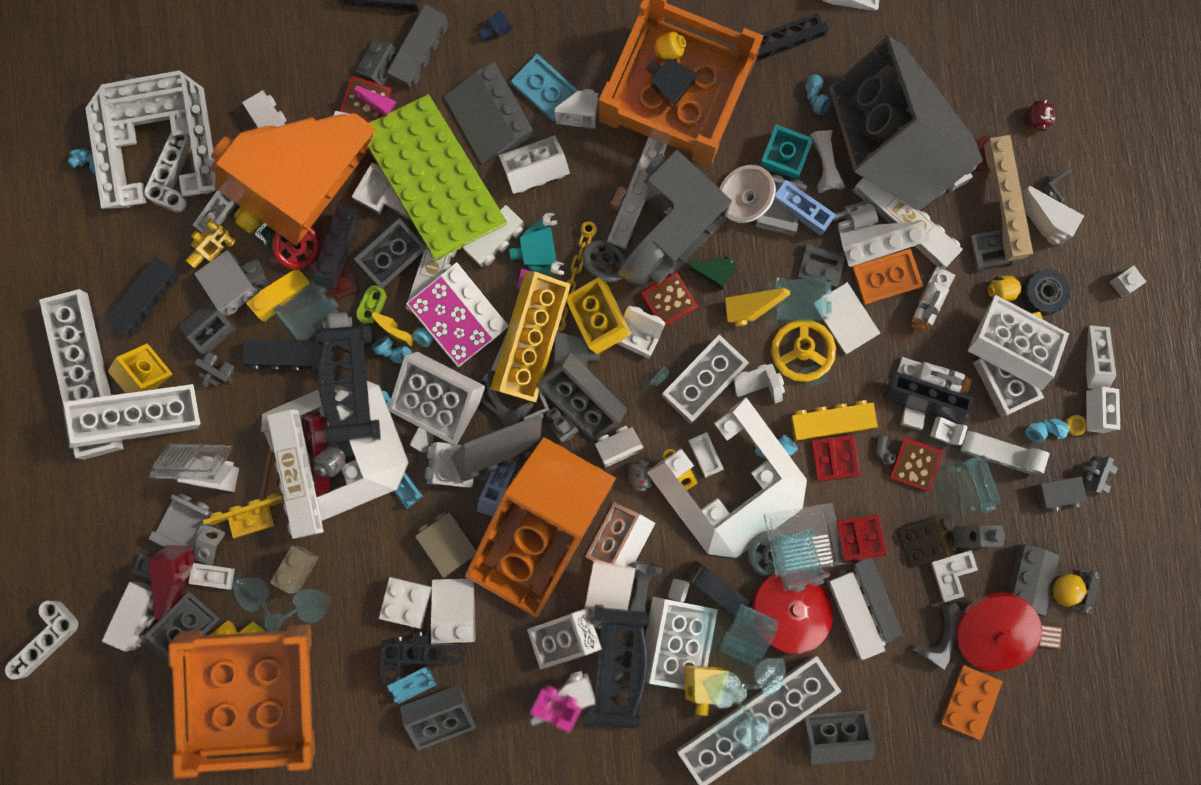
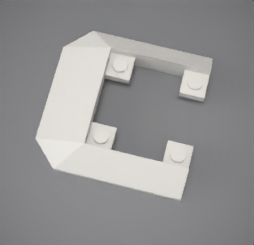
(142, 101)
(377, 463)
(713, 526)

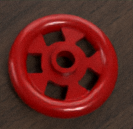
(291, 262)

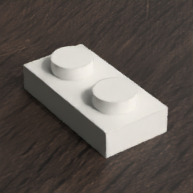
(211, 576)

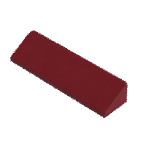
(315, 443)

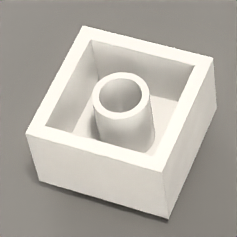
(405, 602)

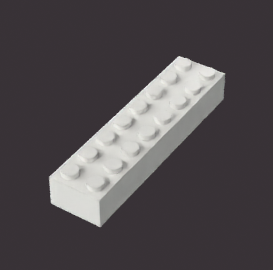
(77, 356)
(719, 747)

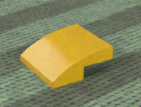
(390, 327)

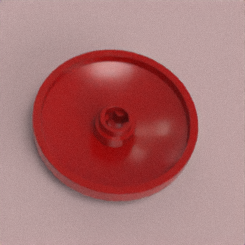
(802, 615)
(998, 631)

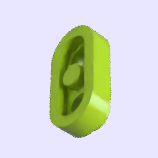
(368, 304)

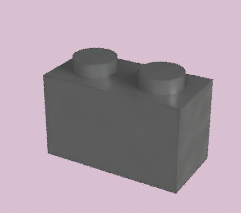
(1061, 493)

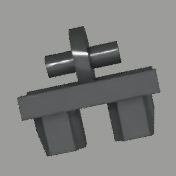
(207, 363)
(561, 425)
(1098, 473)

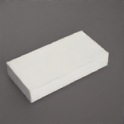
(705, 455)

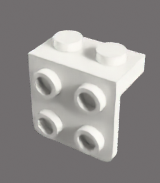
(644, 329)
(760, 378)
(442, 468)

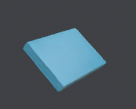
(542, 86)

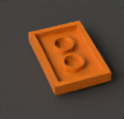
(887, 276)
(971, 702)

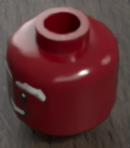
(1041, 115)

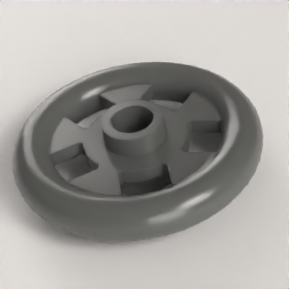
(604, 260)
(754, 557)

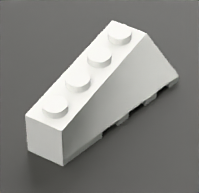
(880, 240)

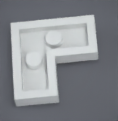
(947, 573)

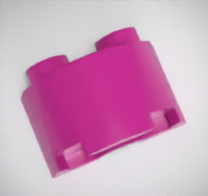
(556, 709)

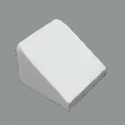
(912, 418)
(422, 440)
(678, 590)

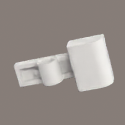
(376, 192)

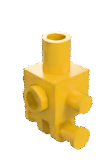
(209, 244)

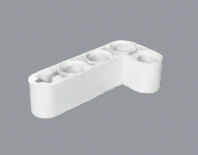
(174, 168)
(1025, 460)
(40, 643)

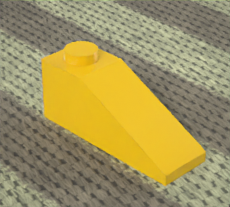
(277, 293)
(753, 305)

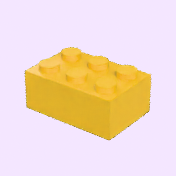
(598, 315)

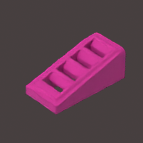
(376, 101)

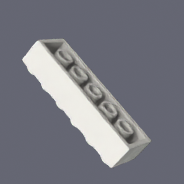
(130, 415)

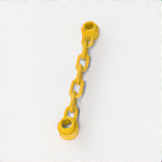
(584, 234)

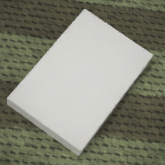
(849, 320)

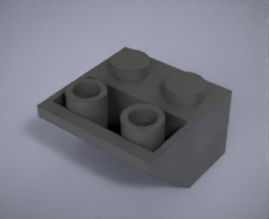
(207, 328)

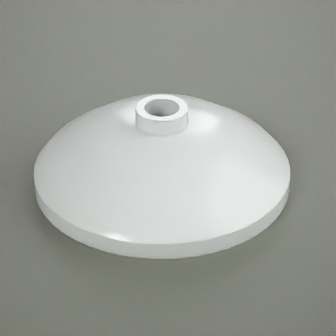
(743, 185)

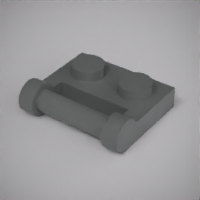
(988, 243)
(813, 269)

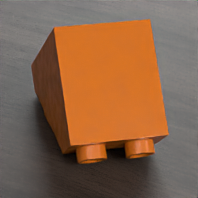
(291, 169)
(539, 526)

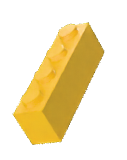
(833, 421)

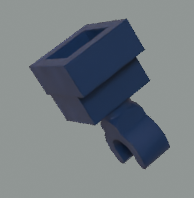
(499, 25)

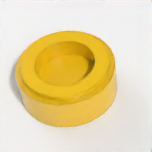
(1077, 425)

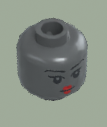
(329, 461)
(638, 475)

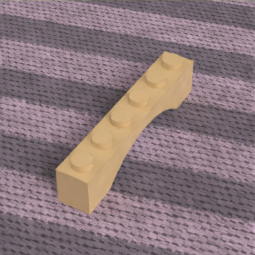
(1014, 223)

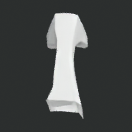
(830, 176)

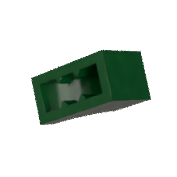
(715, 272)

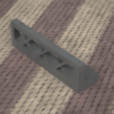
(878, 599)

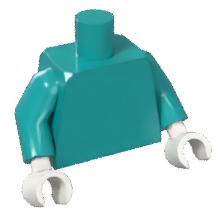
(538, 248)

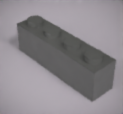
(417, 47)

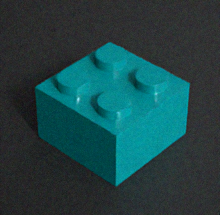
(786, 152)

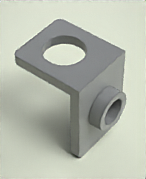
(541, 412)
(206, 547)

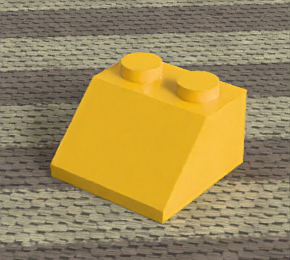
(139, 370)

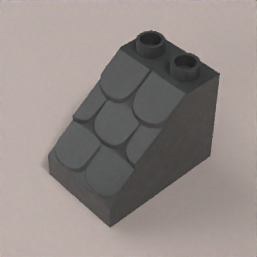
(901, 126)

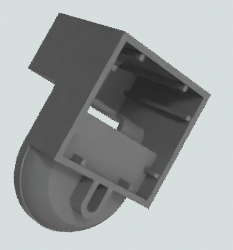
(691, 214)

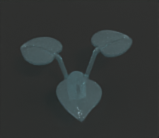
(253, 591)
(726, 688)

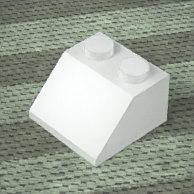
(578, 110)
(618, 446)

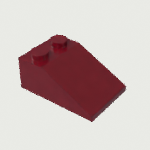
(168, 576)

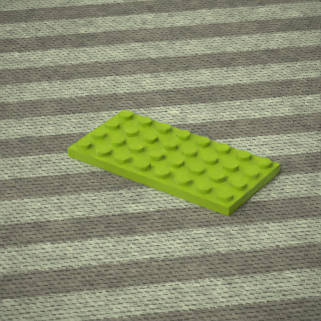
(433, 178)

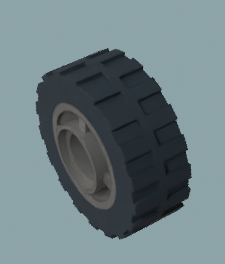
(1055, 284)

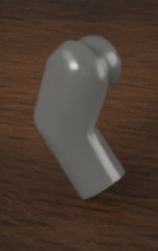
(882, 452)

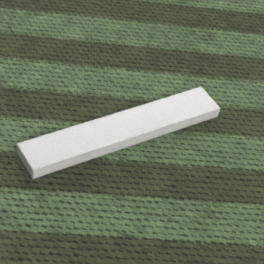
(635, 196)

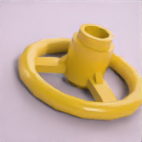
(806, 342)

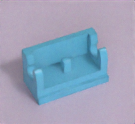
(408, 492)
(412, 685)

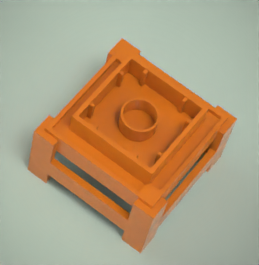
(705, 109)
(242, 699)

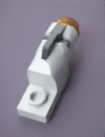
(932, 299)
(935, 375)

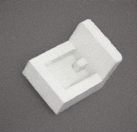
(948, 431)

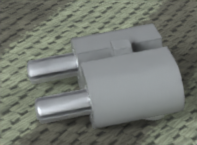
(857, 215)

